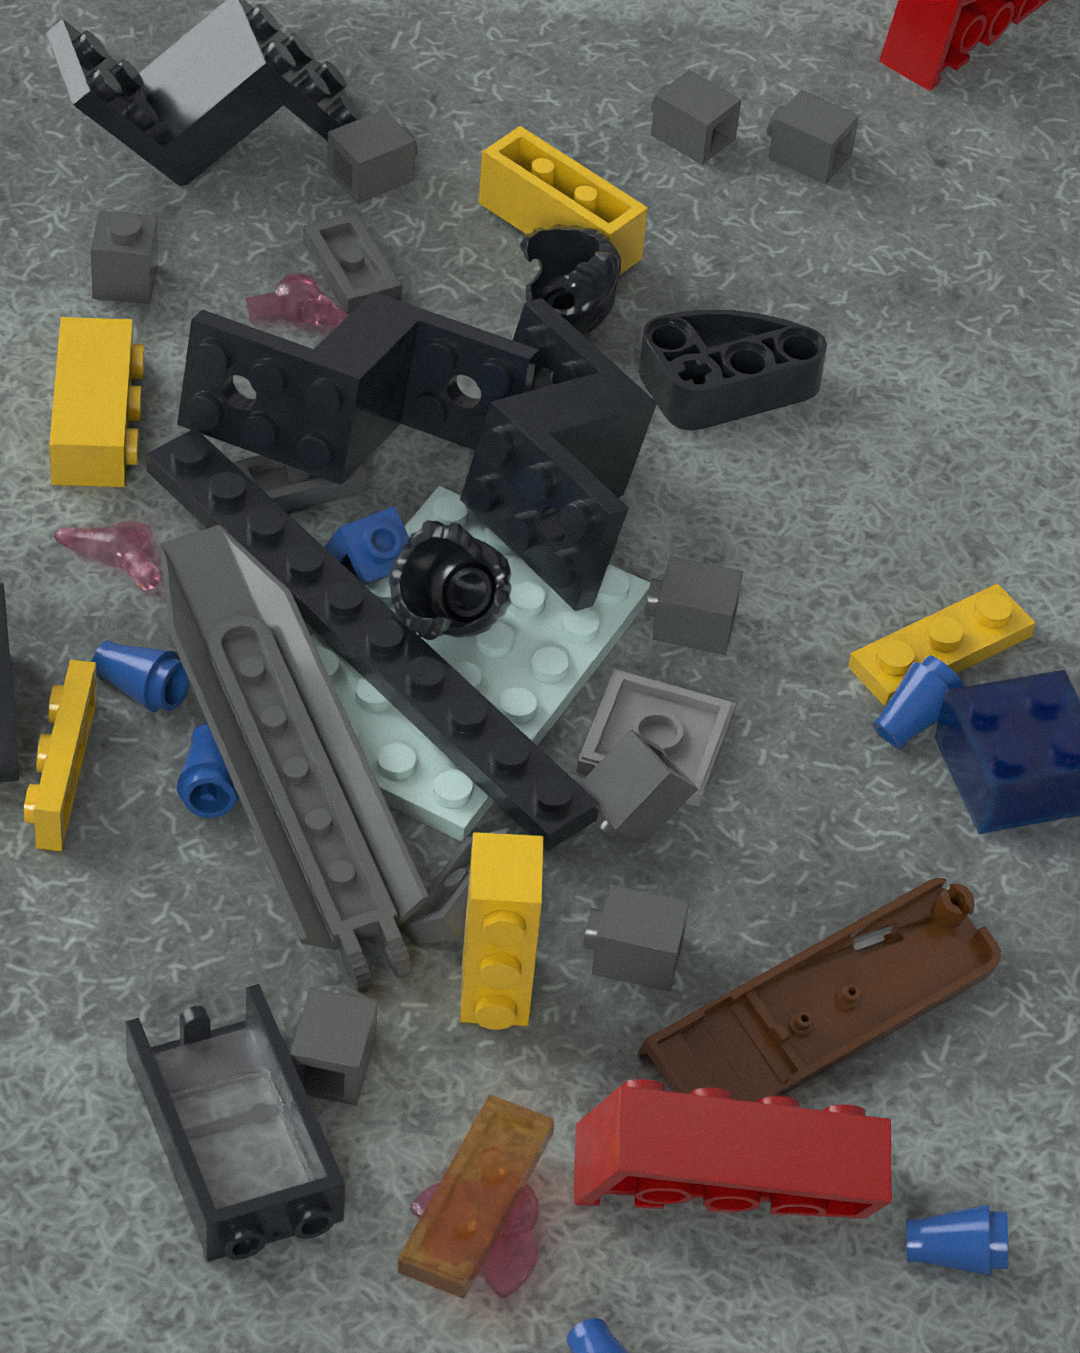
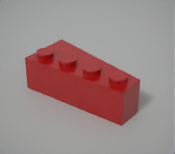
(939, 33)
(732, 1153)

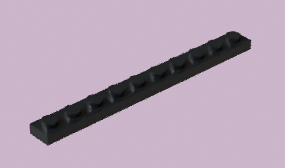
(377, 644)

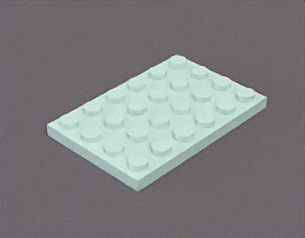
(523, 665)

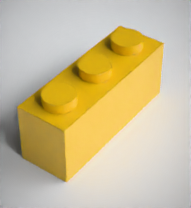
(542, 187)
(95, 402)
(501, 929)

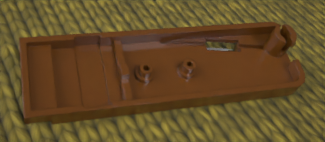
(830, 998)

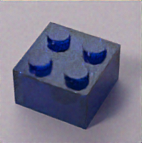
(1014, 749)

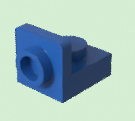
(370, 544)

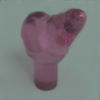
(298, 300)
(117, 546)

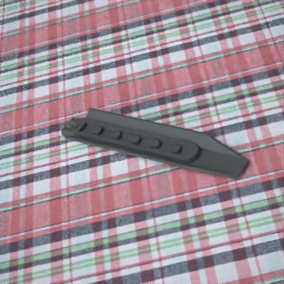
(290, 751)

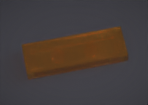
(475, 1196)

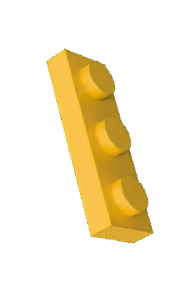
(955, 635)
(62, 755)

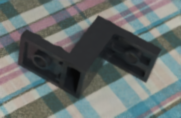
(203, 88)
(351, 391)
(560, 458)

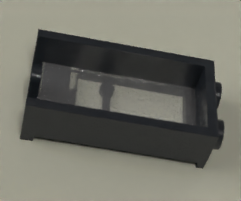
(238, 1131)

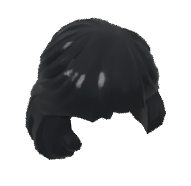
(575, 273)
(449, 583)

